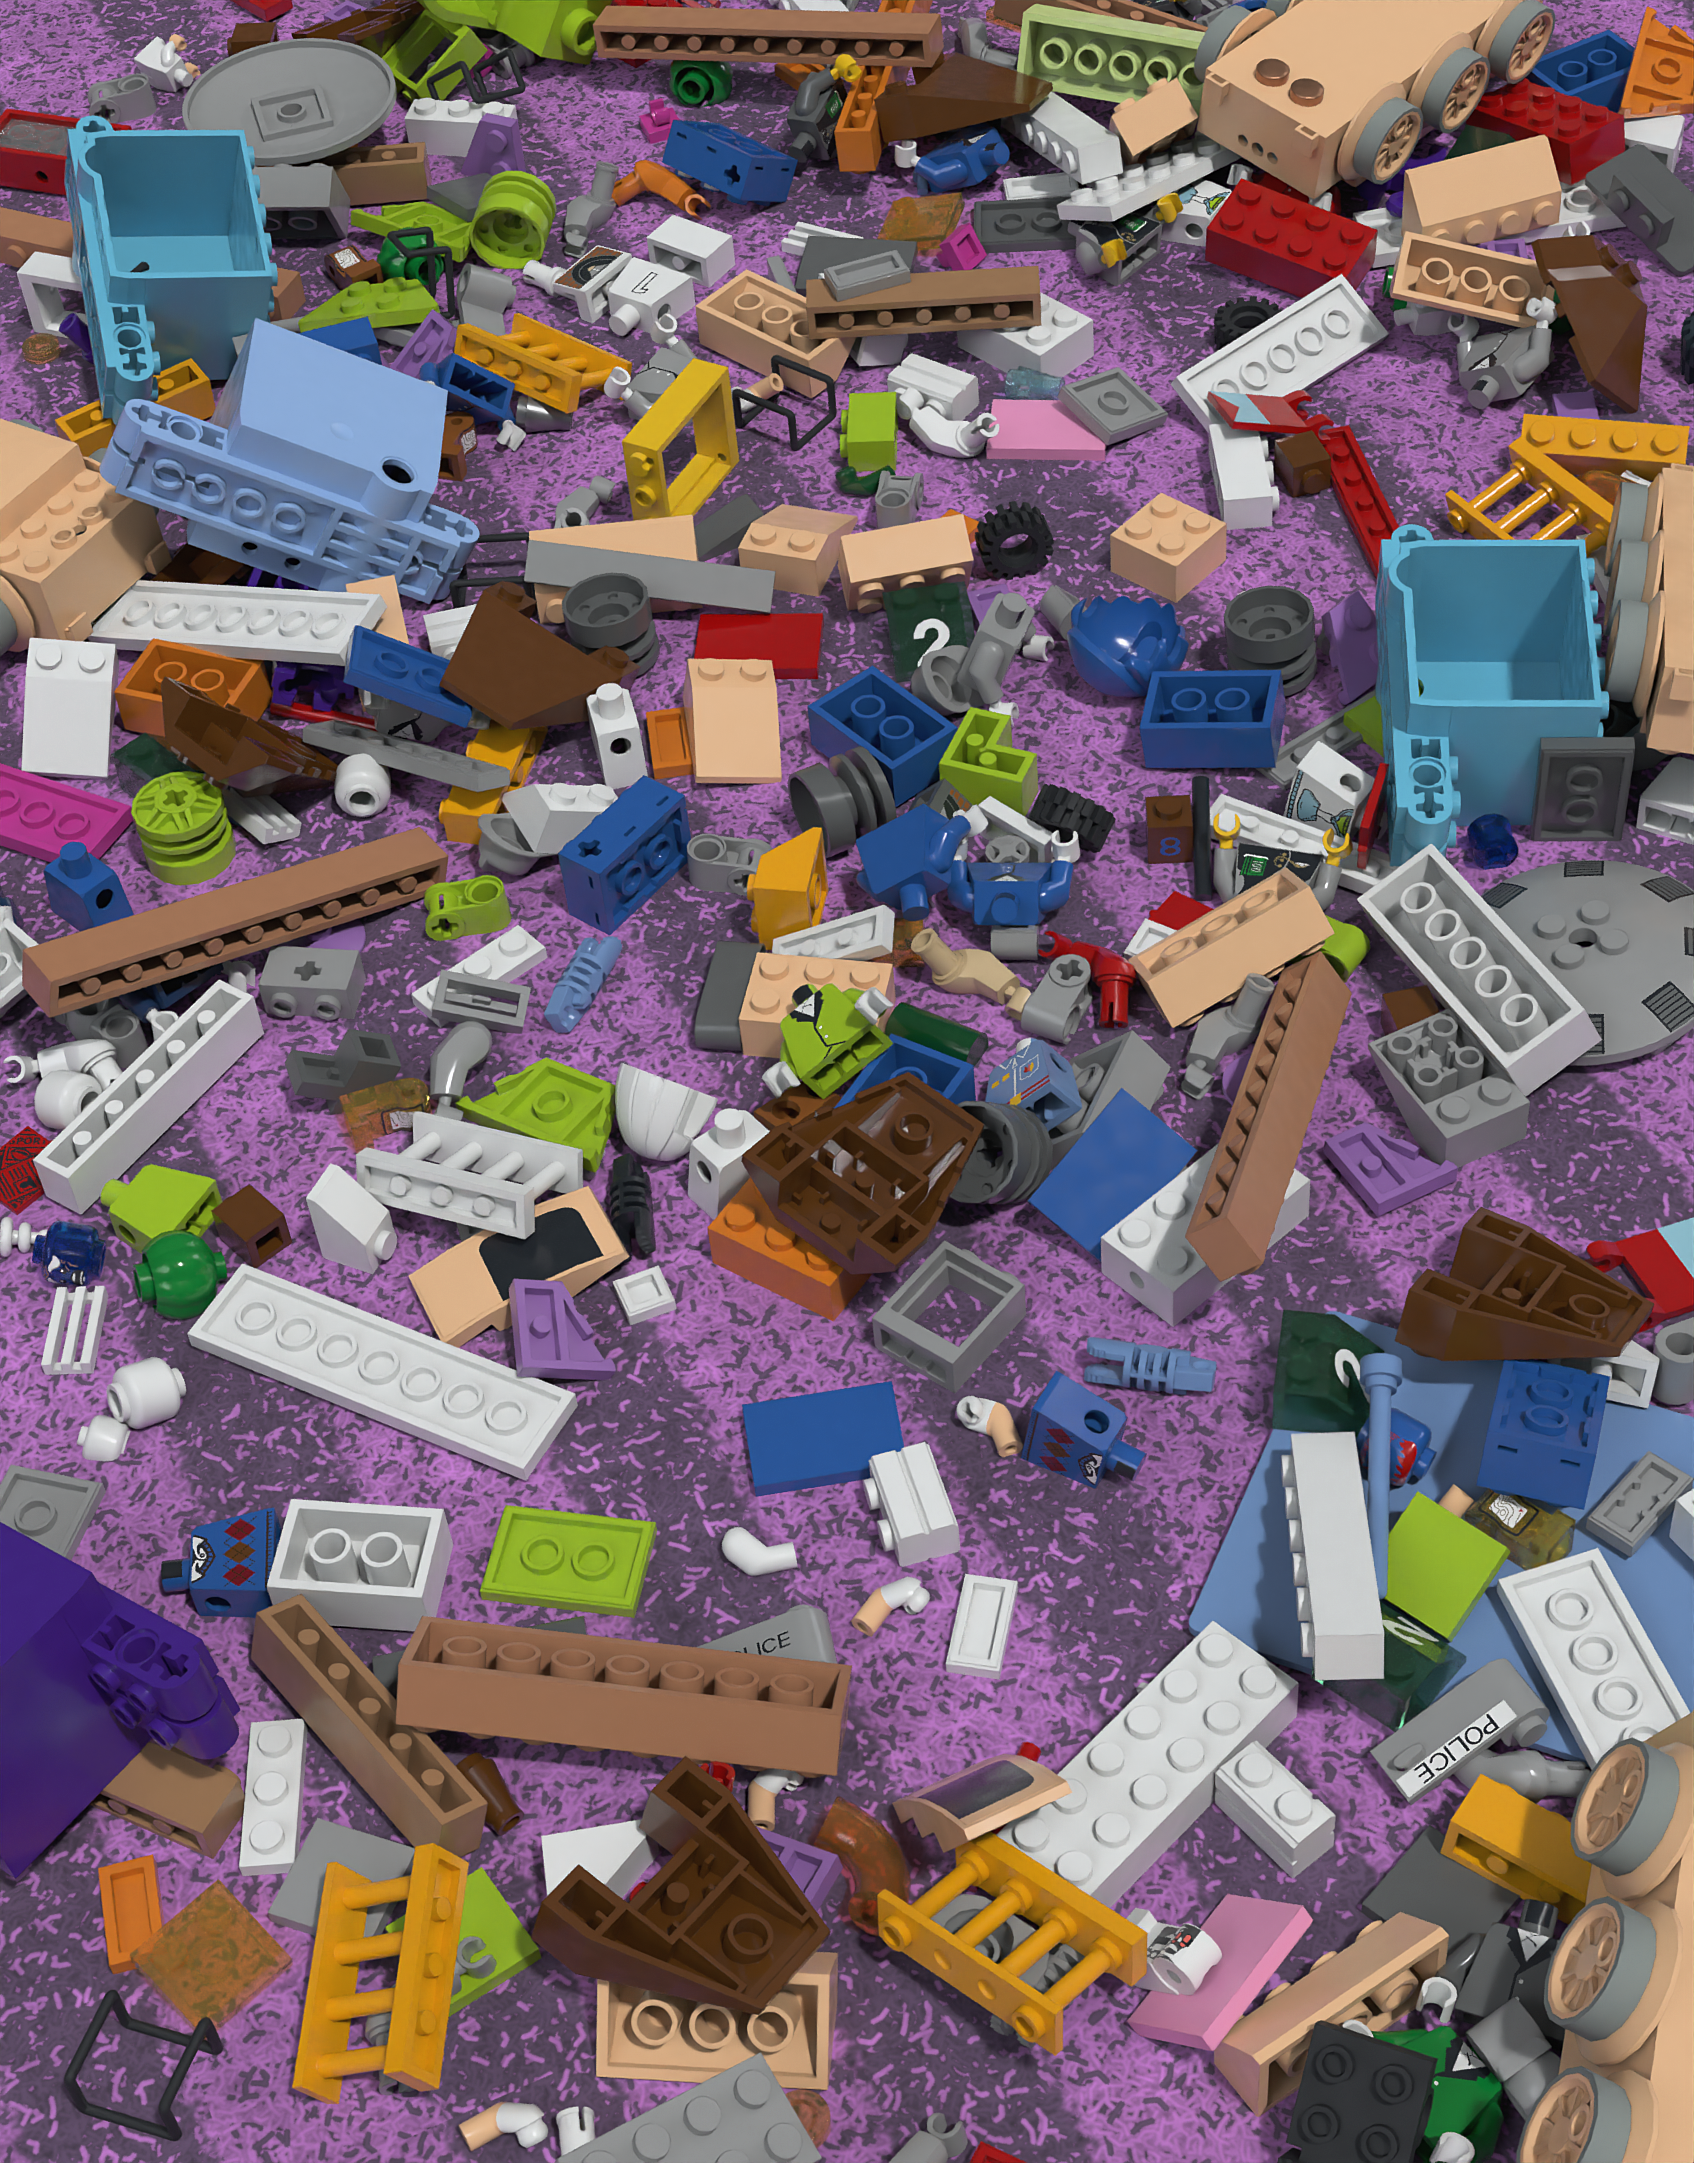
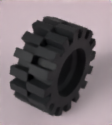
(1240, 318)
(1005, 525)
(1070, 812)

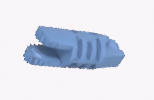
(581, 982)
(1149, 1367)

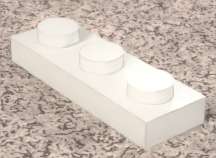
(847, 938)
(499, 960)
(273, 1797)

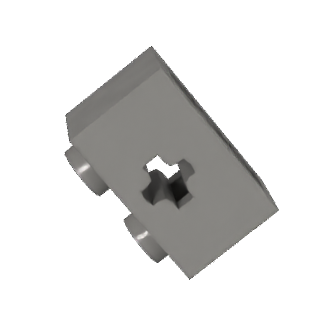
(312, 982)

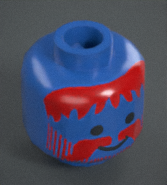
(1408, 1447)

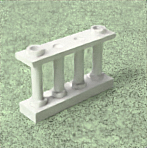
(464, 1196)

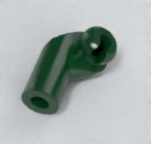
(862, 485)

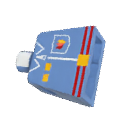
(1036, 1081)

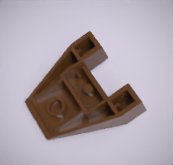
(955, 95)
(523, 670)
(1518, 1299)
(709, 1926)

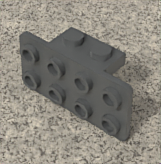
(1649, 204)

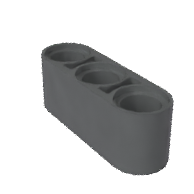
(724, 995)

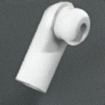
(755, 1557)

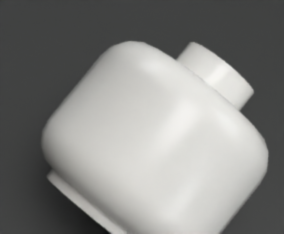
(103, 1438)

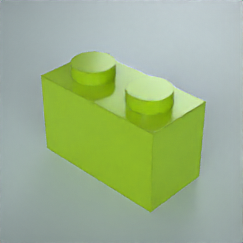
(870, 431)

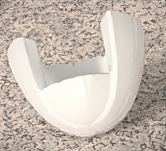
(659, 1114)

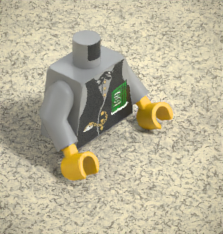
(1124, 245)
(1250, 864)

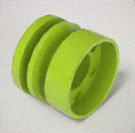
(512, 220)
(183, 828)

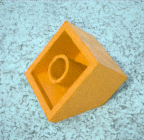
(789, 887)

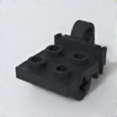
(1359, 2100)

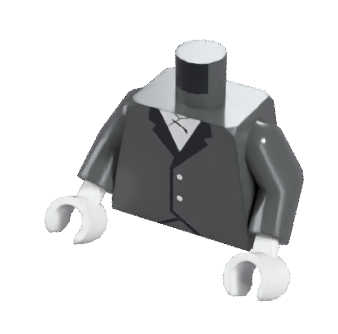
(1498, 1967)

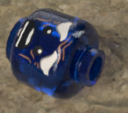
(70, 1253)

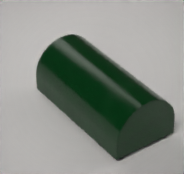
(937, 1033)

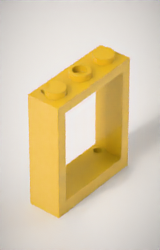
(697, 393)

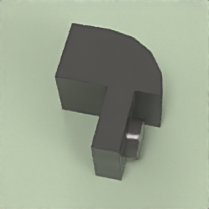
(358, 1063)

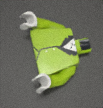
(828, 1038)

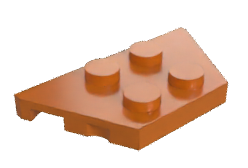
(1659, 72)

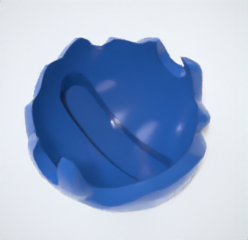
(1124, 642)

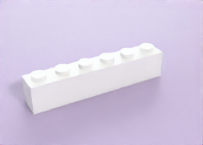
(1068, 139)
(149, 1096)
(1334, 1557)

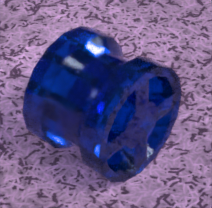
(1492, 841)

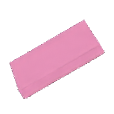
(1041, 432)
(1253, 1943)

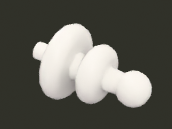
(23, 1237)

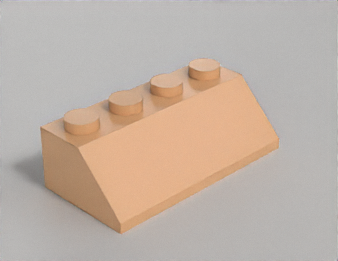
(1484, 194)
(1467, 280)
(760, 319)
(657, 537)
(1241, 937)
(1367, 1982)
(692, 2041)

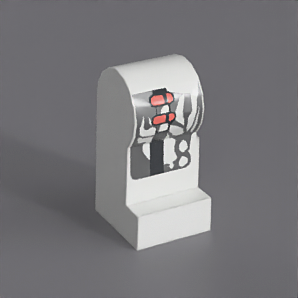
(1175, 1955)

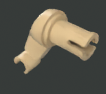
(971, 972)

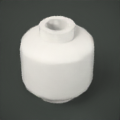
(362, 786)
(64, 1096)
(145, 1393)

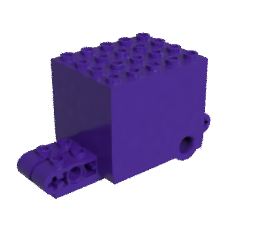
(86, 1691)

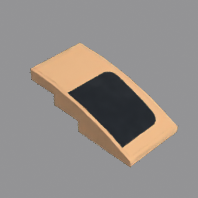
(471, 1281)
(981, 1799)

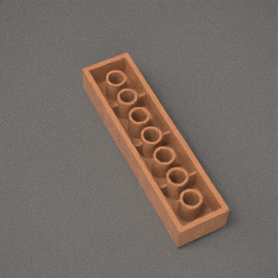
(624, 1696)

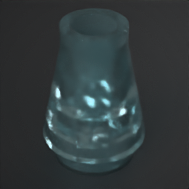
(1032, 385)

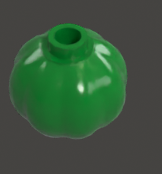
(694, 79)
(395, 264)
(179, 1274)

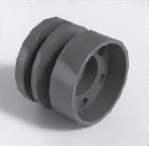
(613, 613)
(1272, 632)
(842, 799)
(1024, 1159)

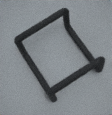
(485, 98)
(430, 252)
(762, 403)
(459, 587)
(193, 2043)

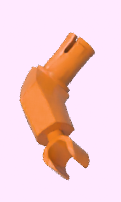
(661, 181)

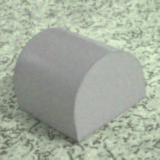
(1057, 608)
(1015, 942)

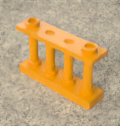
(540, 360)
(1553, 486)
(1025, 1889)
(422, 1984)

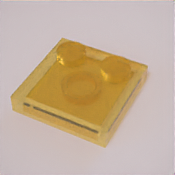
(923, 219)
(211, 1958)

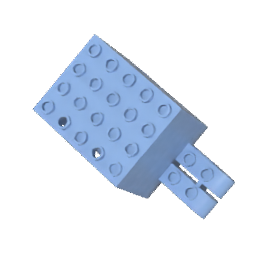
(307, 463)

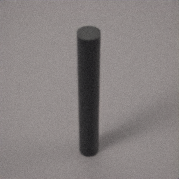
(1201, 839)

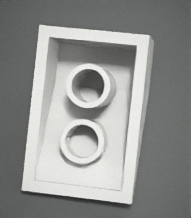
(69, 708)

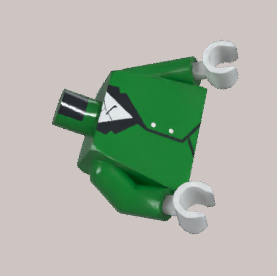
(1466, 2095)

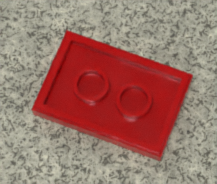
(787, 639)

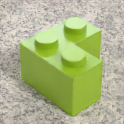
(986, 765)

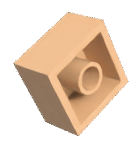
(1168, 547)

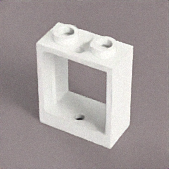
(40, 283)

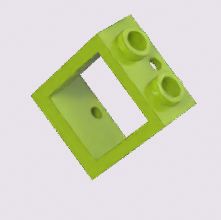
(419, 42)

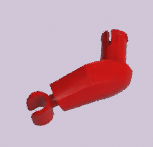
(1108, 971)

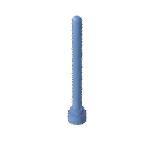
(1381, 1376)

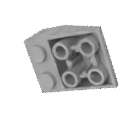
(1450, 1090)

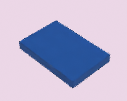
(402, 675)
(1111, 1171)
(820, 1437)

